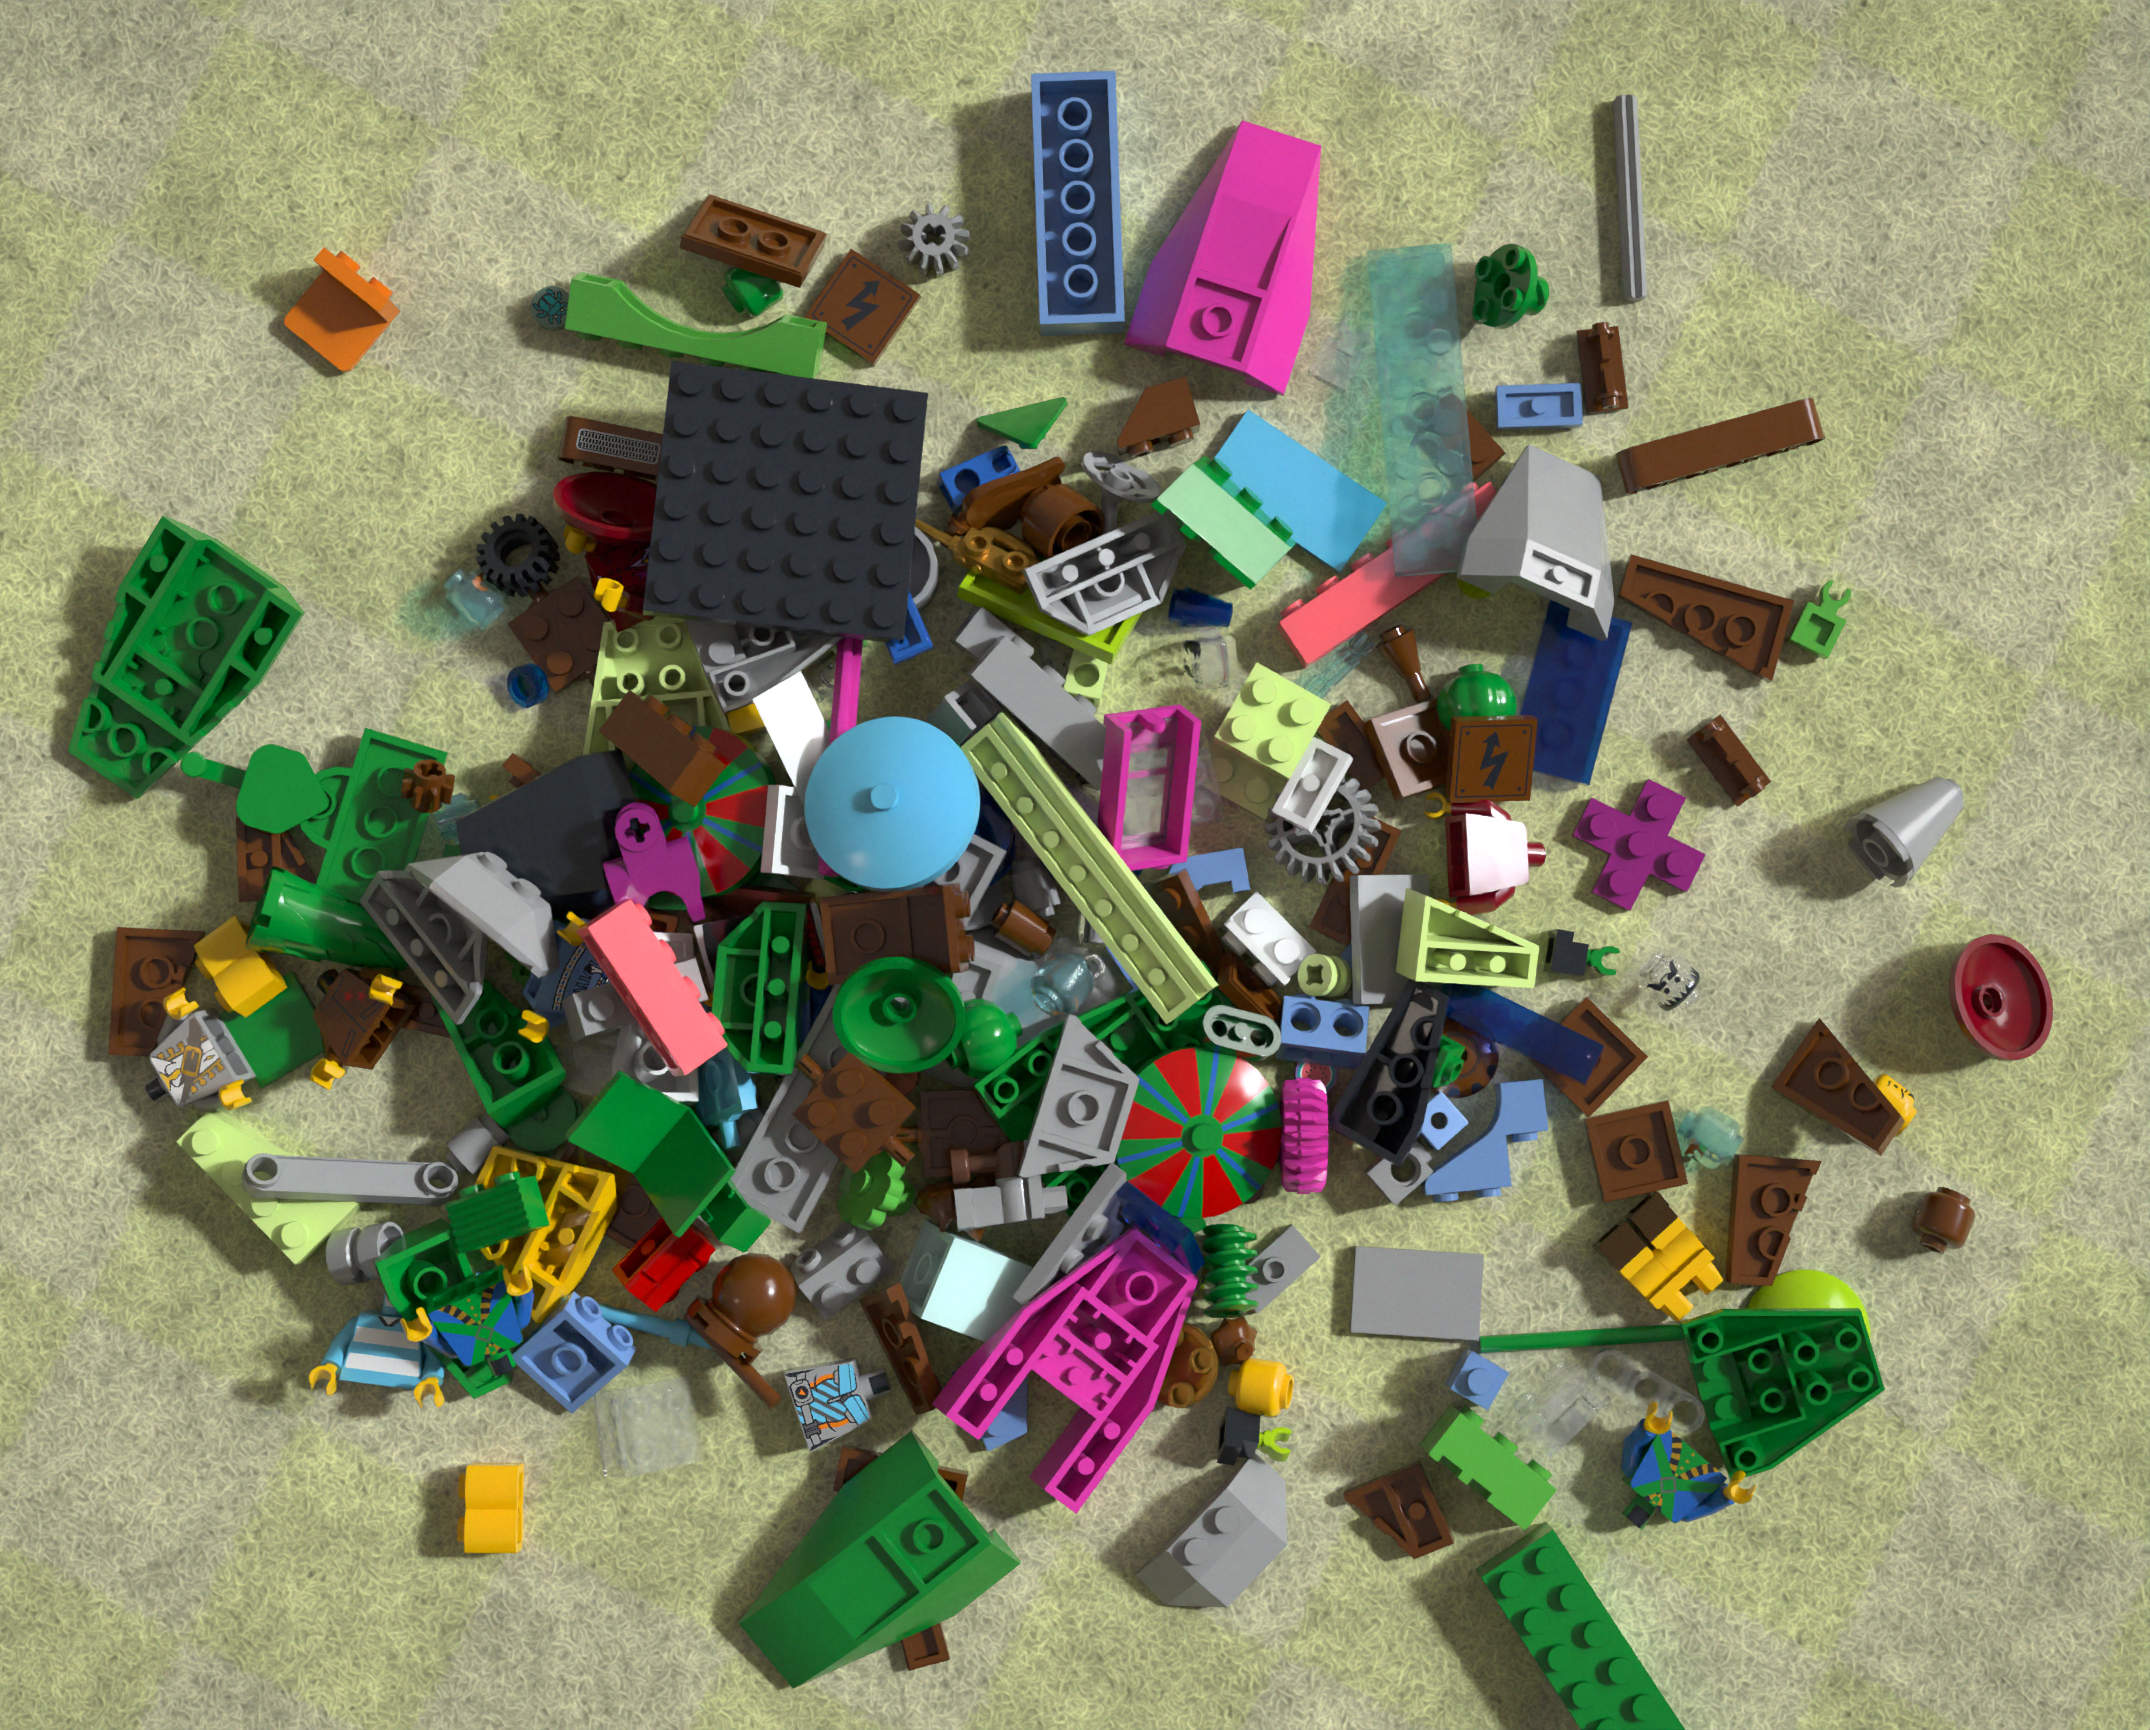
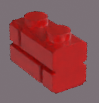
(663, 1263)

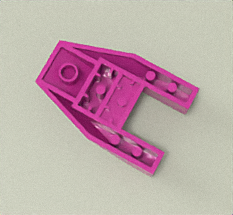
(1100, 1342)

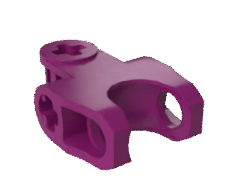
(652, 863)

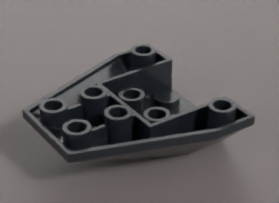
(558, 831)

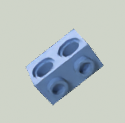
(1322, 1043)

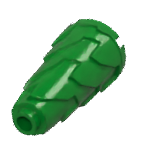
(317, 925)

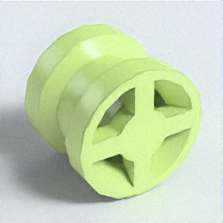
(1334, 972)

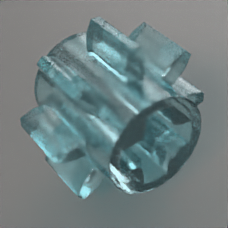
(458, 808)

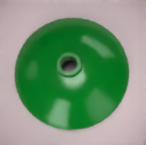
(896, 1033)

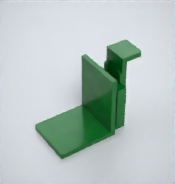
(669, 1157)

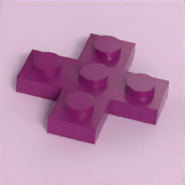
(1638, 845)

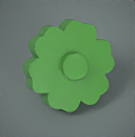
(874, 1192)

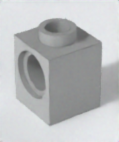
(1394, 1190)

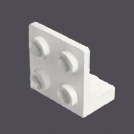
(1266, 940)

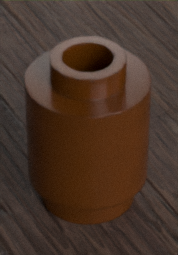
(1022, 929)

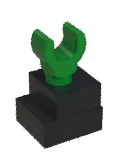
(1571, 957)

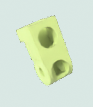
(1086, 677)

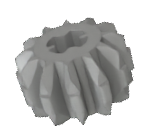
(930, 253)

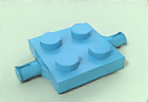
(724, 1094)

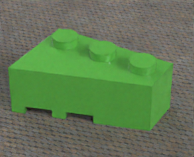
(1489, 1465)

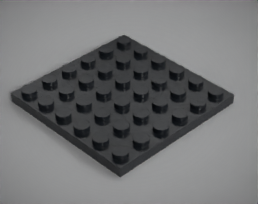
(786, 503)

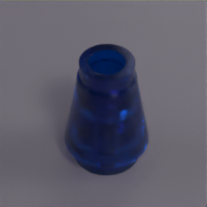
(1196, 609)

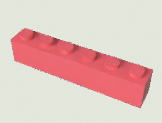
(1356, 600)

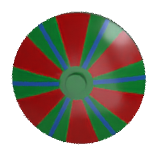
(726, 822)
(1200, 1132)

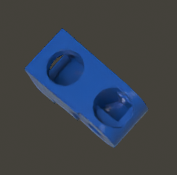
(963, 478)

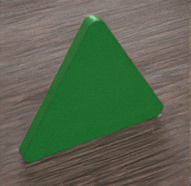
(1024, 424)

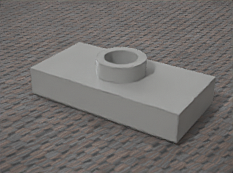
(1280, 1266)

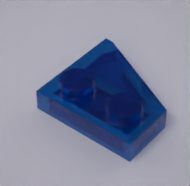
(1161, 1225)

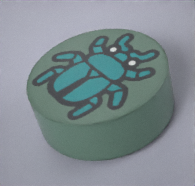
(550, 307)

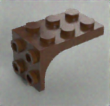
(908, 923)

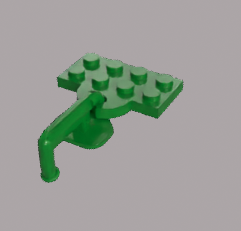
(367, 819)

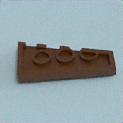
(1718, 614)

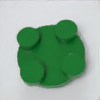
(547, 1127)

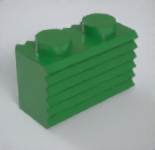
(497, 1213)

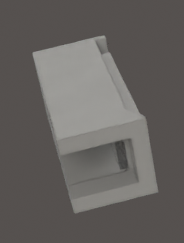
(962, 713)

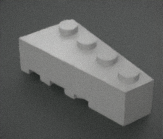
(1043, 707)

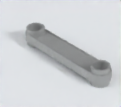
(349, 1180)

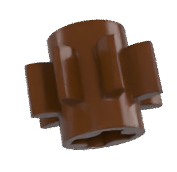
(427, 786)

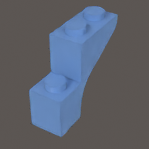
(1485, 1161)

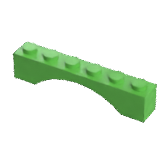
(611, 310)

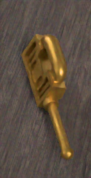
(980, 555)

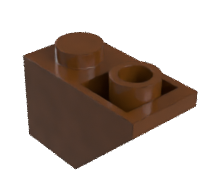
(1160, 416)

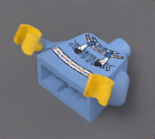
(576, 973)

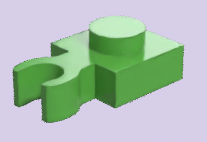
(1819, 625)

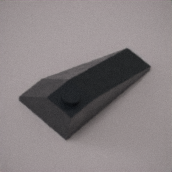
(1392, 1086)

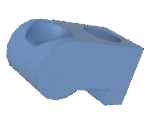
(1217, 869)

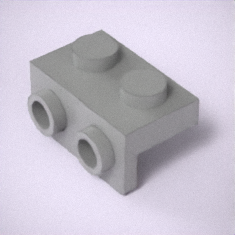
(840, 1268)

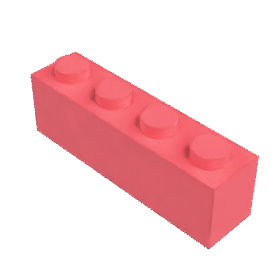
(653, 987)

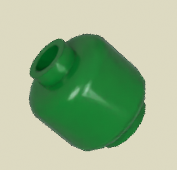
(751, 292)

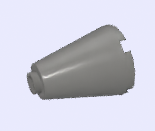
(1904, 830)

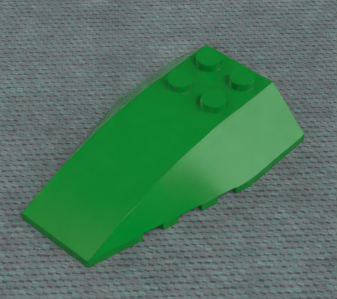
(179, 655)

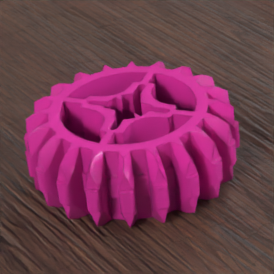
(1304, 1136)

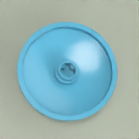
(892, 804)

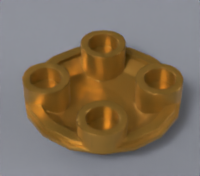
(1190, 1370)

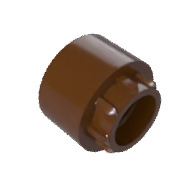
(1059, 519)

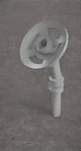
(1118, 484)

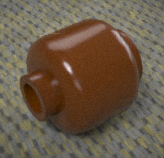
(1943, 1220)

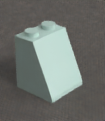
(962, 1282)

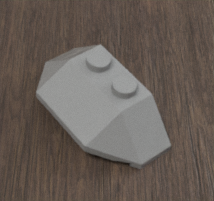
(1109, 575)
(496, 904)
(431, 938)
(1223, 1541)

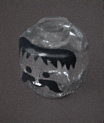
(1209, 658)
(1669, 980)

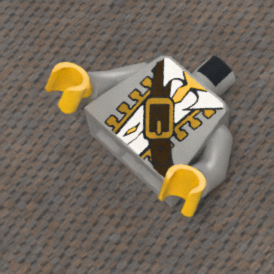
(197, 1059)

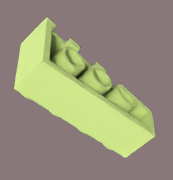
(294, 1225)

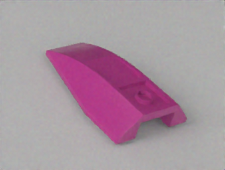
(1238, 263)

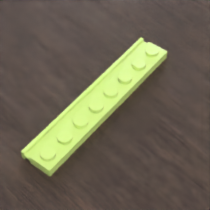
(1087, 867)

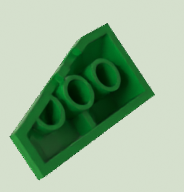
(506, 1068)
(422, 1266)

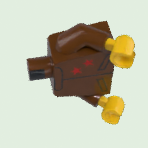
(357, 1019)

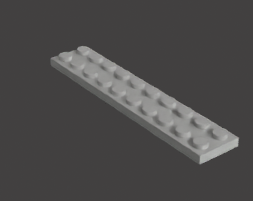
(785, 1162)

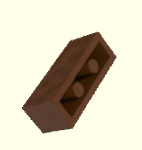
(663, 746)

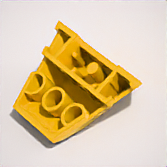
(578, 1210)

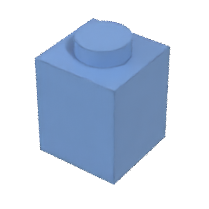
(1476, 1378)

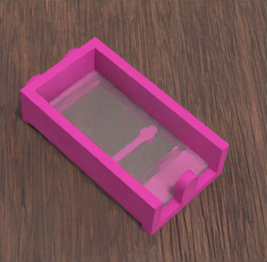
(1149, 784)

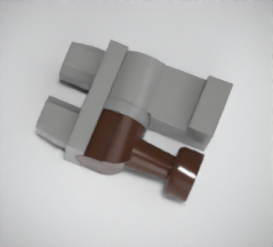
(1013, 1197)

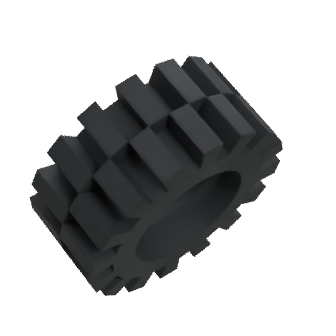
(504, 541)

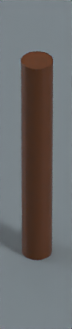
(742, 1369)

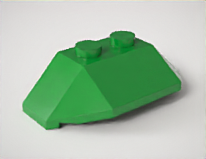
(763, 987)

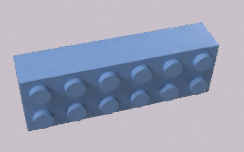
(1077, 203)

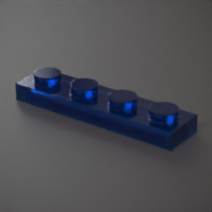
(1522, 1030)

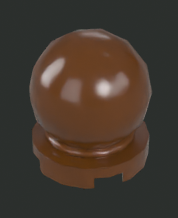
(748, 1301)

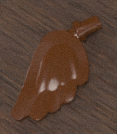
(1001, 500)

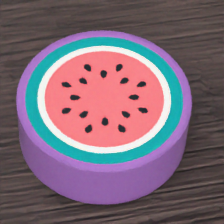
(1326, 1074)

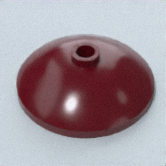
(607, 506)
(2001, 997)

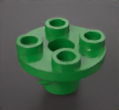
(1508, 287)

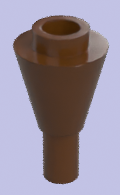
(1401, 652)

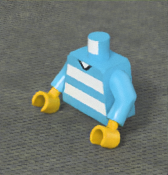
(377, 1352)

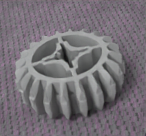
(1340, 822)

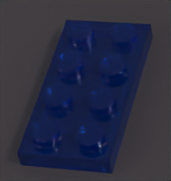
(1571, 694)

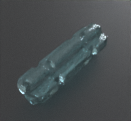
(1340, 665)

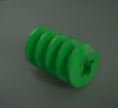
(1228, 1271)

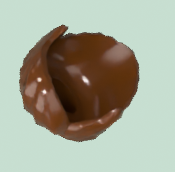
(939, 1201)

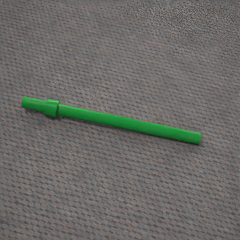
(1580, 1338)

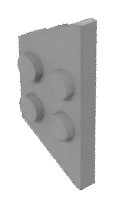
(1080, 1106)
(1085, 1233)

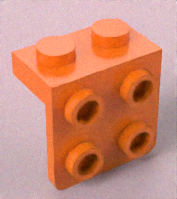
(341, 311)

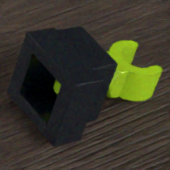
(1242, 1436)

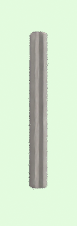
(1630, 198)

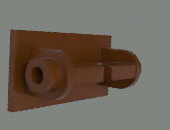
(1602, 368)
(1728, 760)

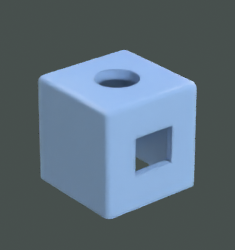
(1455, 1121)

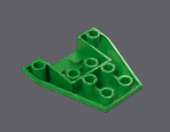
(1778, 1378)

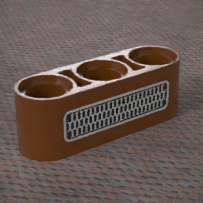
(611, 447)

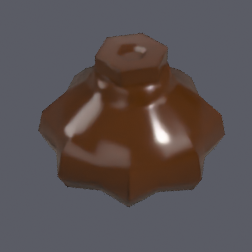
(1233, 1341)

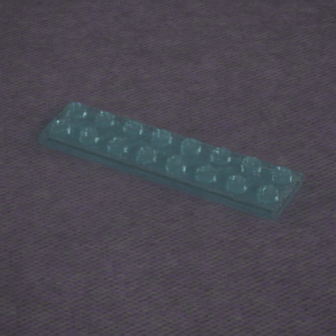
(1422, 407)

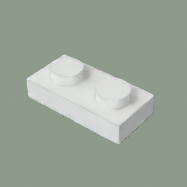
(1312, 785)

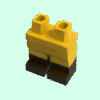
(1668, 1267)

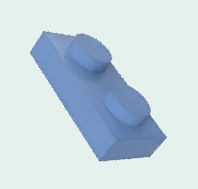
(1538, 406)

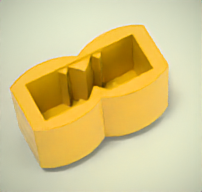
(242, 975)
(492, 1507)

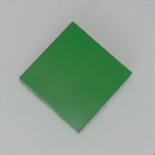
(278, 1034)

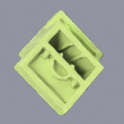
(1264, 739)

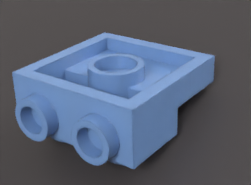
(575, 1351)

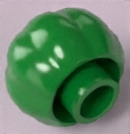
(1475, 694)
(986, 1040)

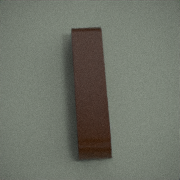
(1720, 444)

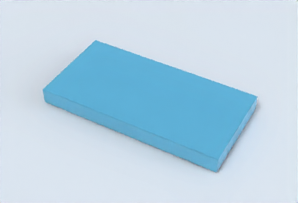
(1310, 495)

